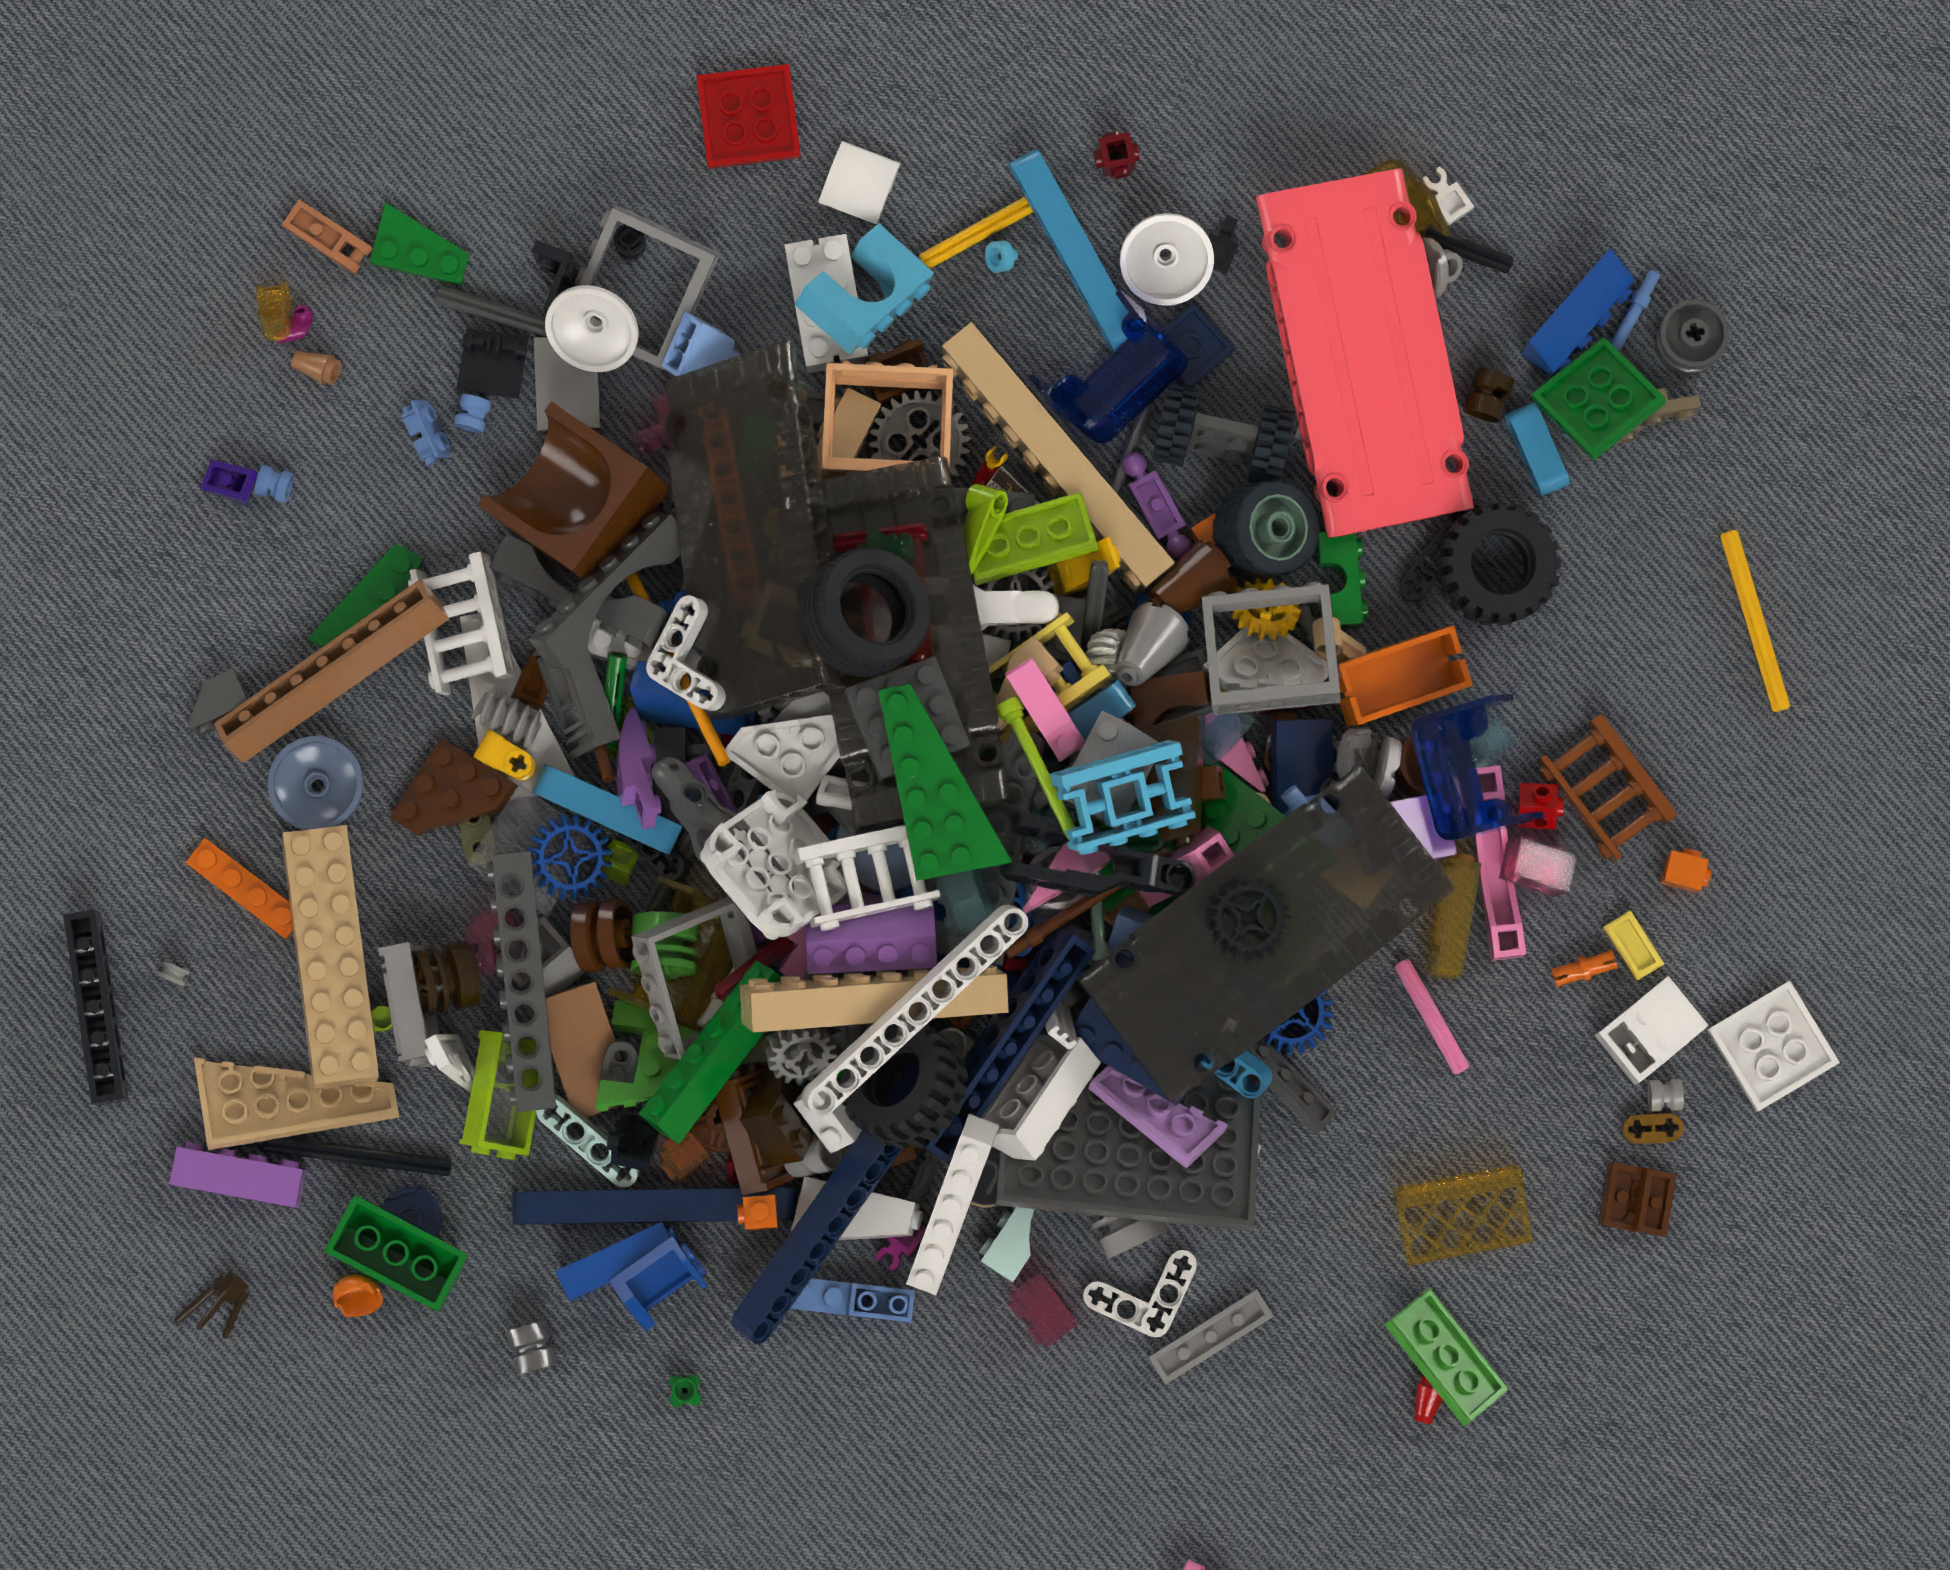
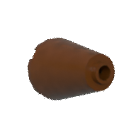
(1193, 577)

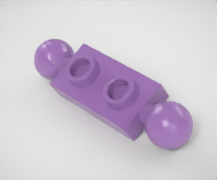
(1156, 504)

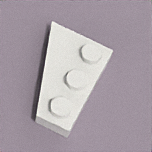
(451, 1058)

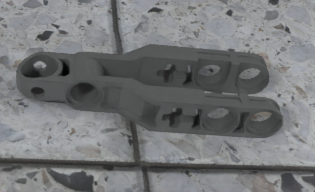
(702, 813)

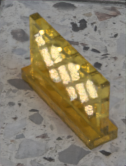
(1457, 1187)

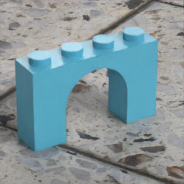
(854, 321)

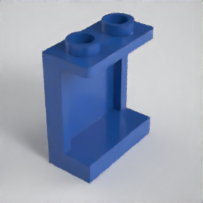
(656, 1278)

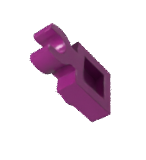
(901, 1245)

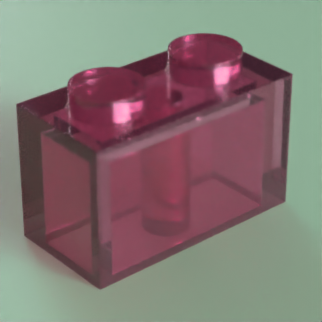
(1537, 866)
(1042, 1310)

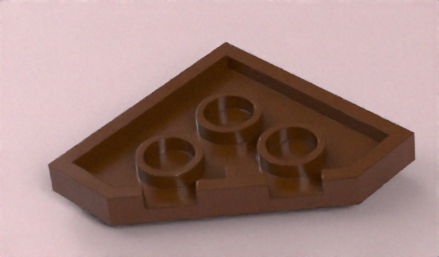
(451, 791)

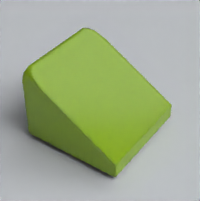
(623, 862)

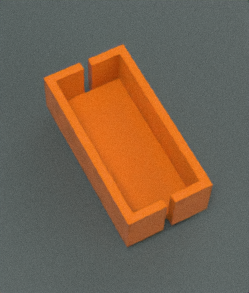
(1401, 676)

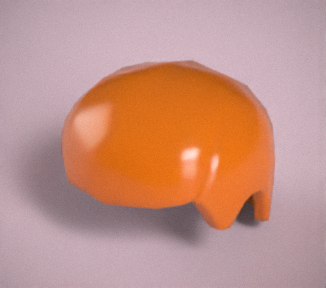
(357, 1295)

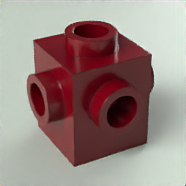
(1118, 144)

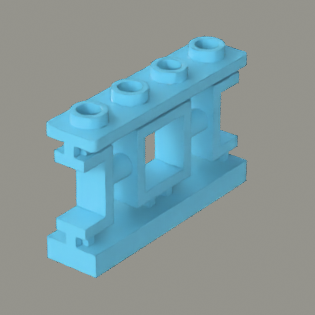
(1117, 770)

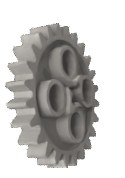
(898, 422)

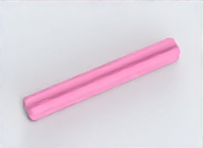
(1431, 1016)

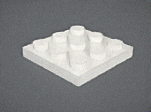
(1773, 1046)

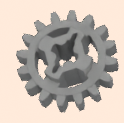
(800, 1053)

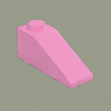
(1045, 709)
(1063, 860)

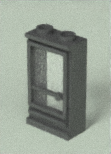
(580, 704)

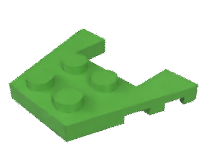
(651, 1064)

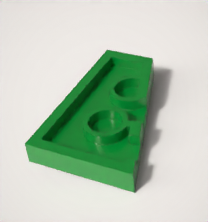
(416, 250)

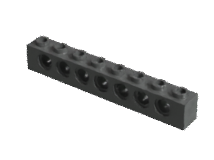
(543, 1094)

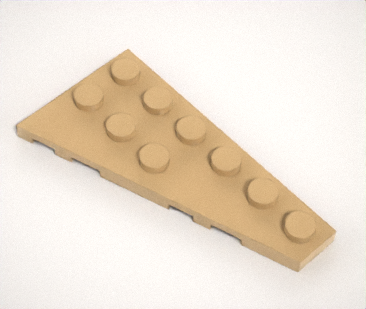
(273, 1103)

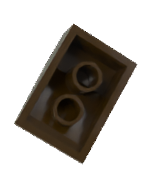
(776, 1122)

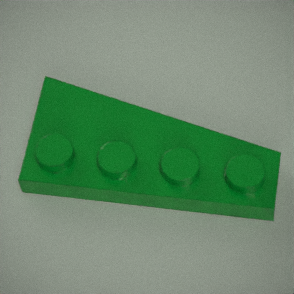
(379, 586)

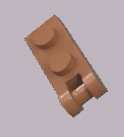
(325, 236)

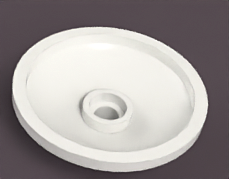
(1168, 278)
(583, 339)

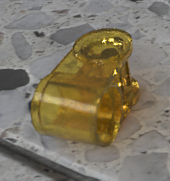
(275, 310)

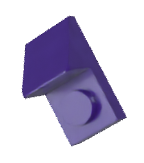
(229, 481)

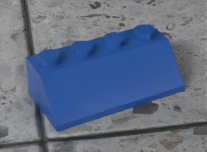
(1579, 314)

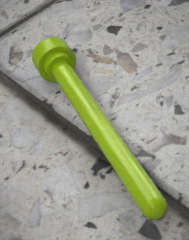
(1012, 713)

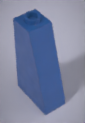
(664, 706)
(598, 1268)

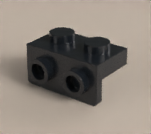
(633, 1141)

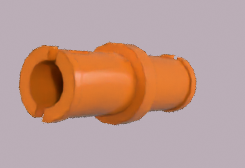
(1584, 968)

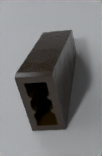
(1185, 780)

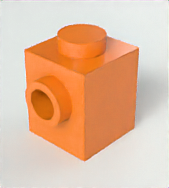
(1686, 871)
(758, 1212)

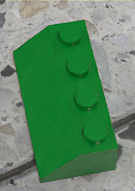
(397, 1253)

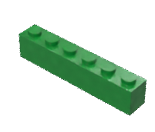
(705, 1065)

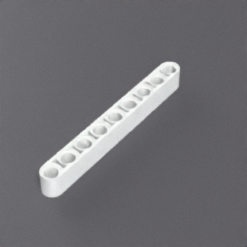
(899, 1015)

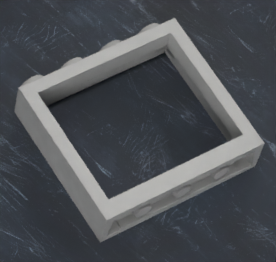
(696, 287)
(1279, 696)
(740, 945)

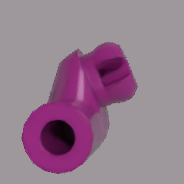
(300, 324)

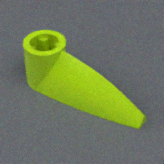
(985, 511)

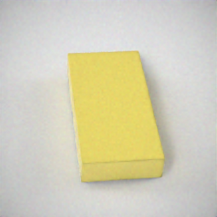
(1633, 945)

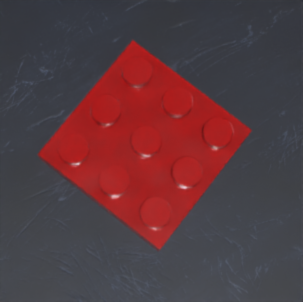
(748, 116)

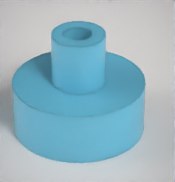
(1000, 256)

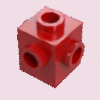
(1540, 798)

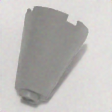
(1150, 643)

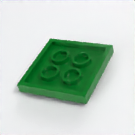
(1598, 398)

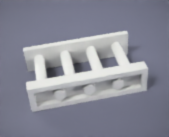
(492, 632)
(844, 851)

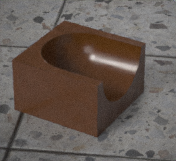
(577, 496)

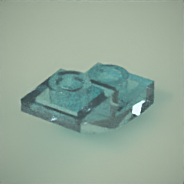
(1223, 735)

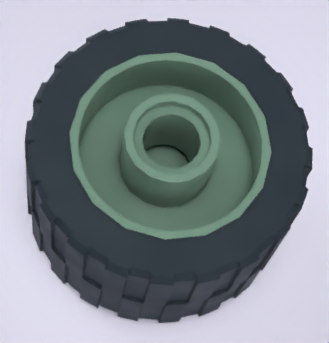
(1266, 529)

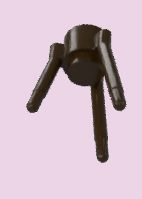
(230, 1290)

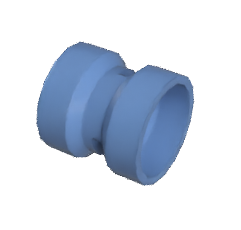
(472, 413)
(274, 484)

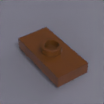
(530, 686)

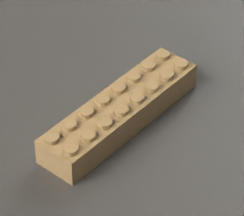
(330, 957)
(858, 998)

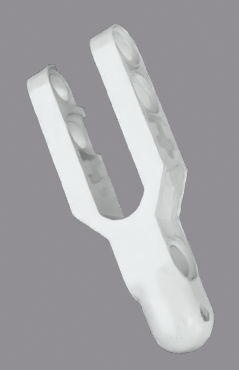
(1015, 607)

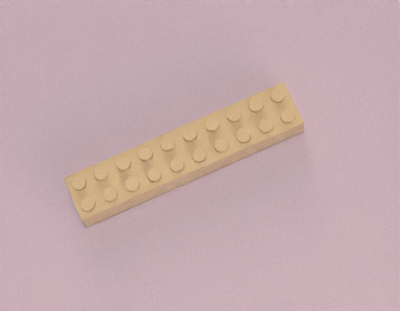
(1053, 454)

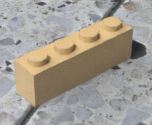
(852, 424)

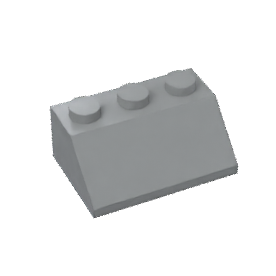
(1106, 739)

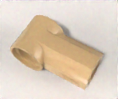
(1345, 645)

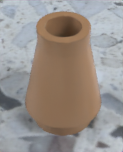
(319, 367)

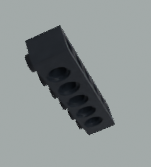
(95, 1007)

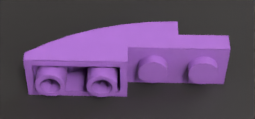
(634, 769)

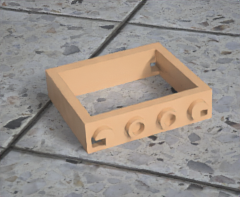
(876, 374)

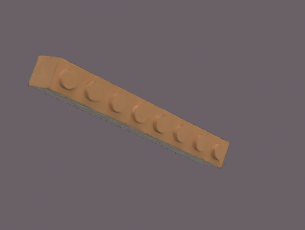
(331, 671)

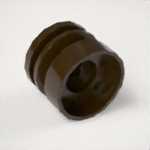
(447, 977)

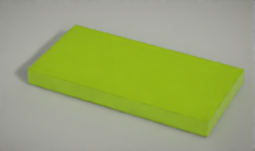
(1037, 538)

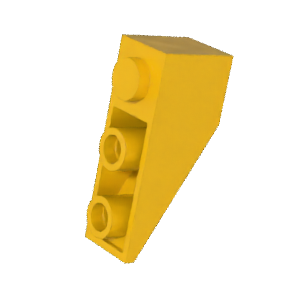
(1073, 574)

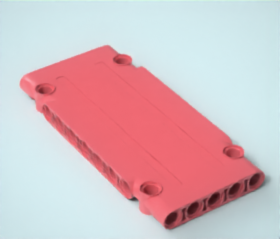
(1364, 352)

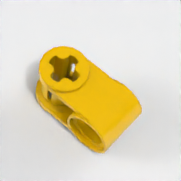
(501, 754)

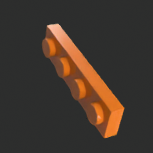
(242, 887)

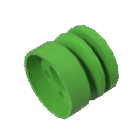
(671, 950)

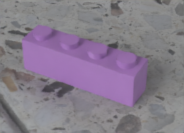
(236, 1176)

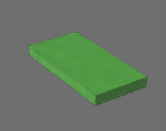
(1446, 1357)

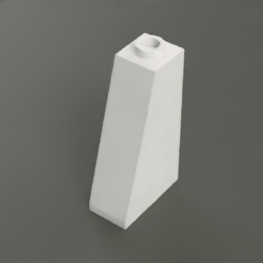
(877, 1218)

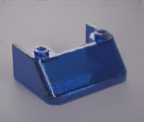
(1123, 382)
(1451, 772)

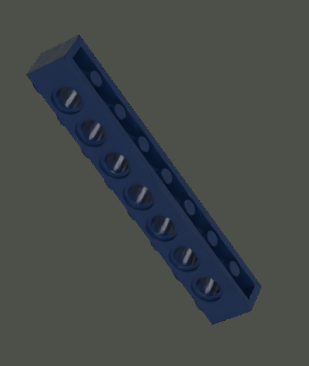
(1012, 1033)

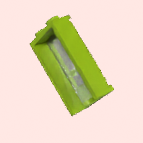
(490, 1117)

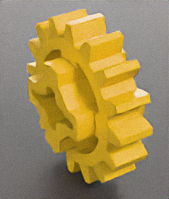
(1269, 619)

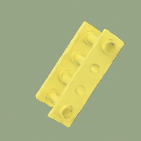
(1069, 695)

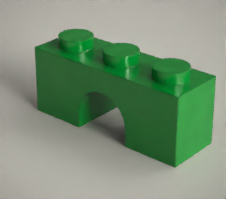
(1343, 556)

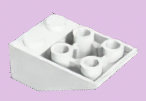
(1651, 1030)

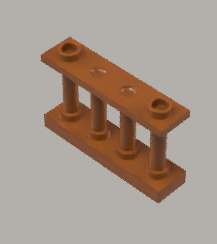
(1619, 759)

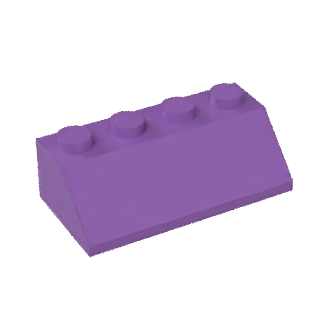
(874, 942)

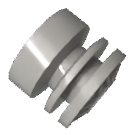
(1126, 1233)

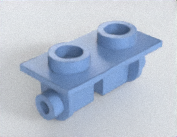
(421, 418)

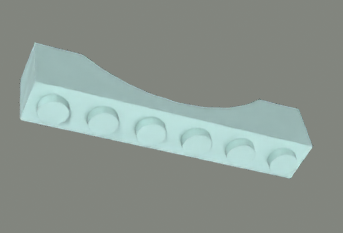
(1011, 1247)

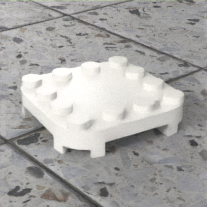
(782, 828)

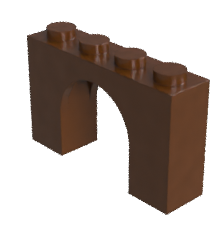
(1164, 695)

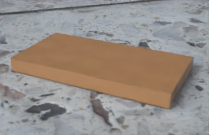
(578, 1042)

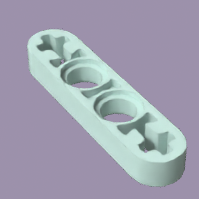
(584, 1145)

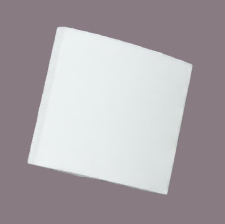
(859, 182)

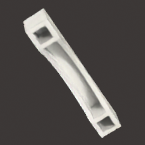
(952, 1204)

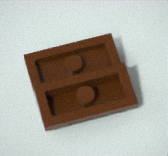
(1637, 1199)

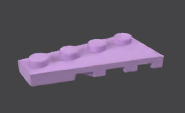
(1174, 1128)

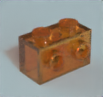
(683, 1159)

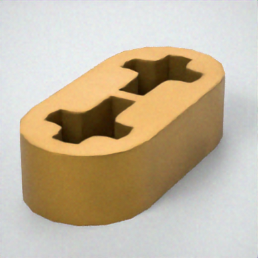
(1652, 1120)

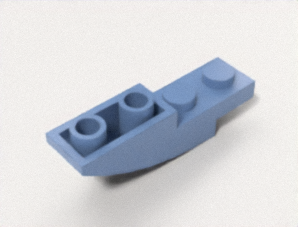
(856, 1300)

